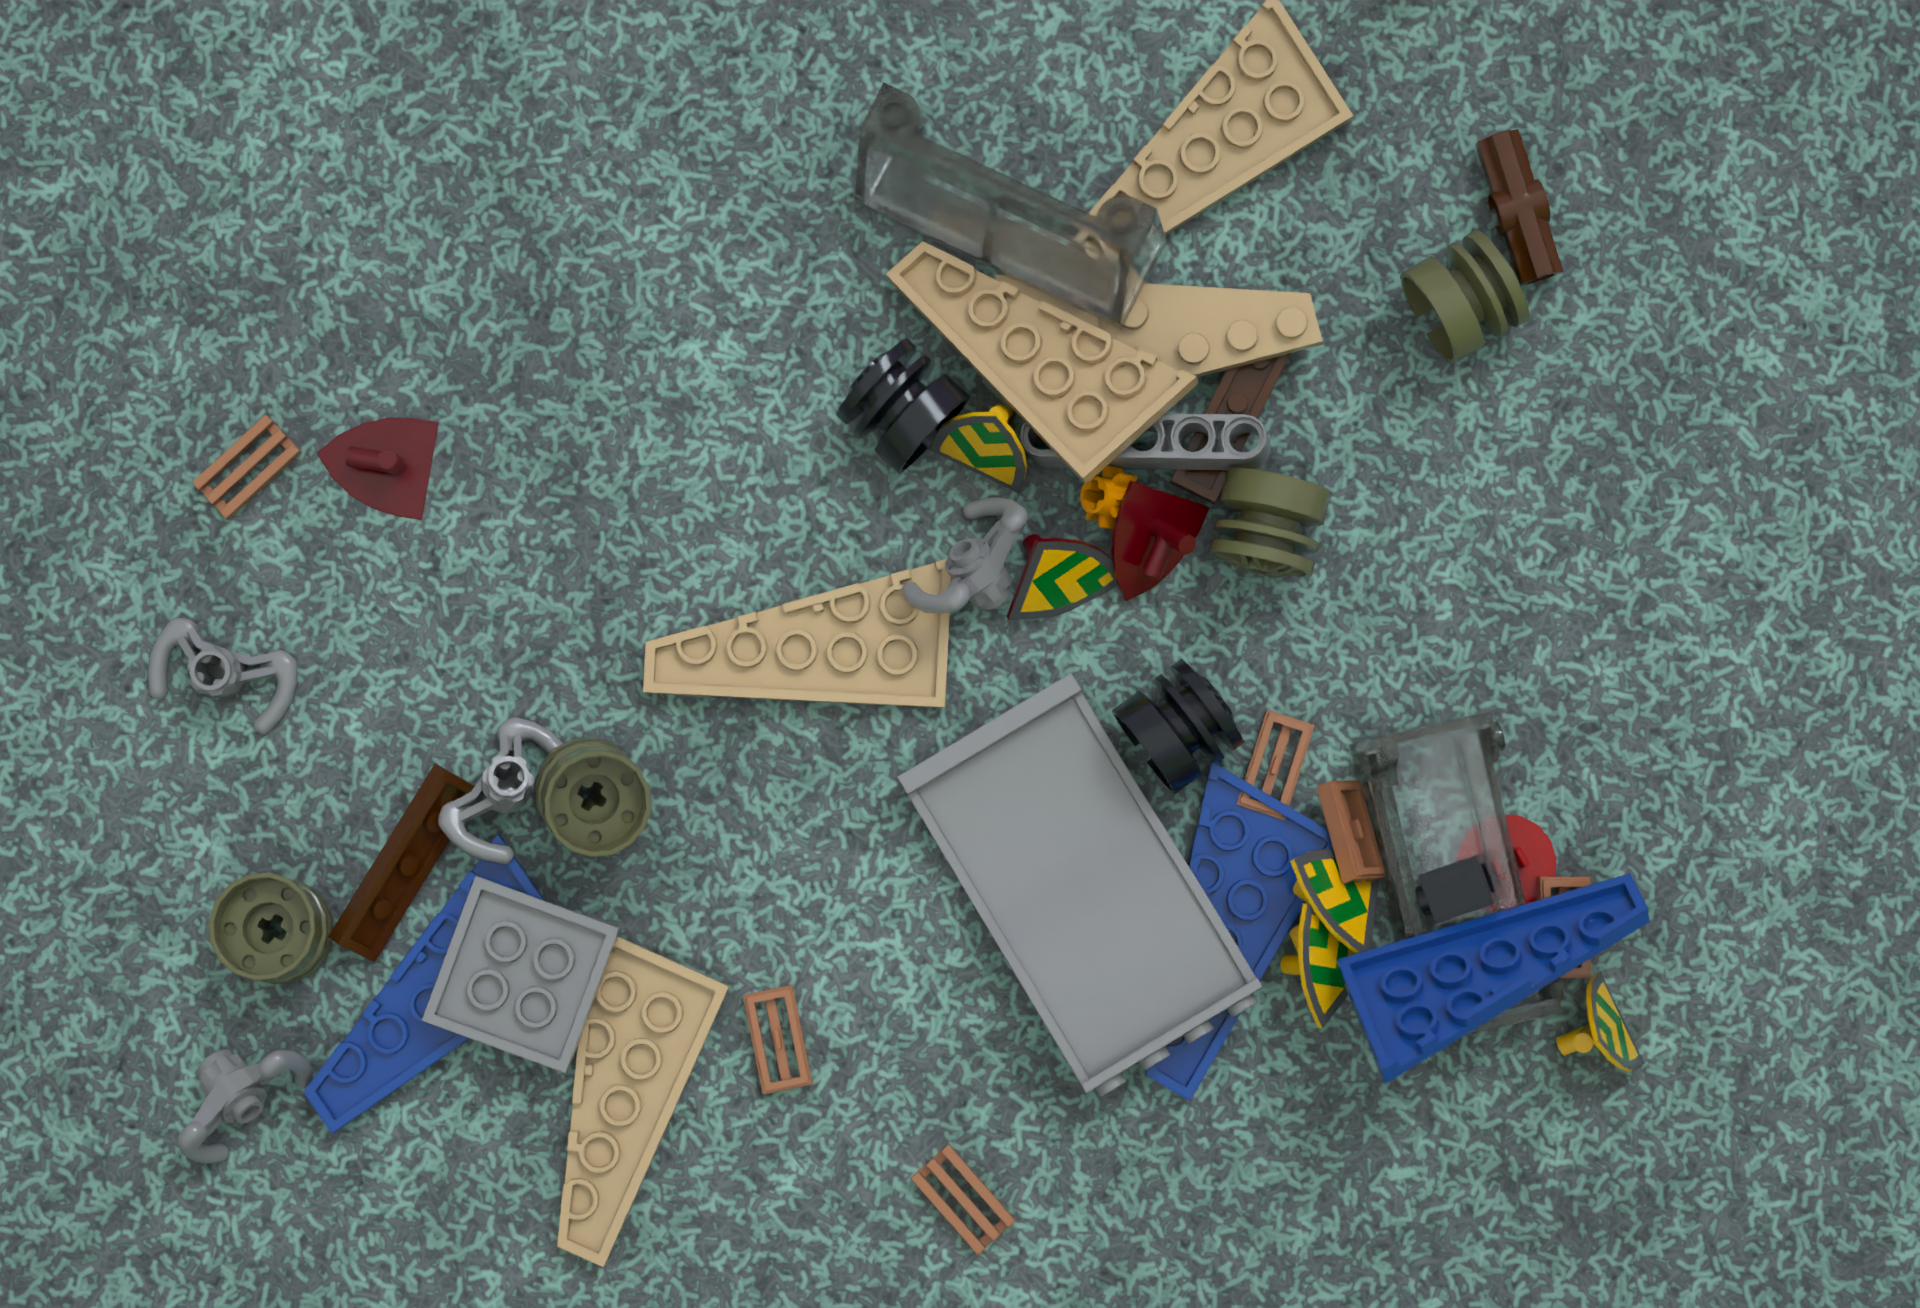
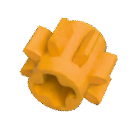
(1104, 494)

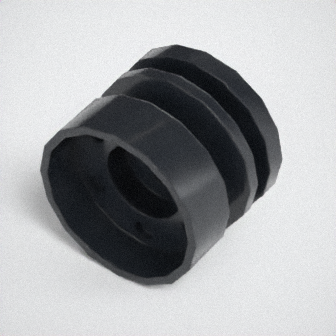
(901, 404)
(1179, 725)

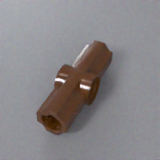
(1519, 207)

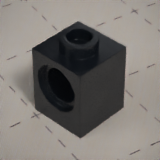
(1456, 889)

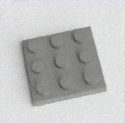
(521, 974)

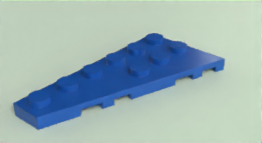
(1250, 882)
(1456, 978)
(390, 1038)

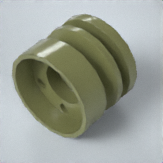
(1473, 292)
(1269, 522)
(597, 824)
(242, 935)

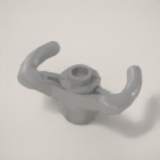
(976, 563)
(222, 671)
(503, 788)
(235, 1095)

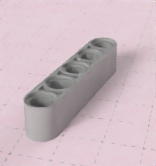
(1169, 450)

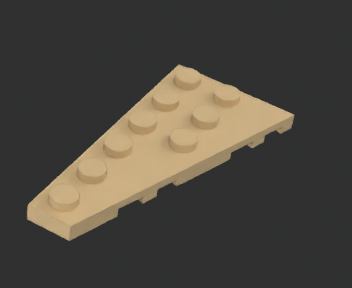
(1236, 123)
(1206, 326)
(1052, 368)
(826, 647)
(627, 1083)

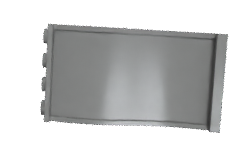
(1081, 886)

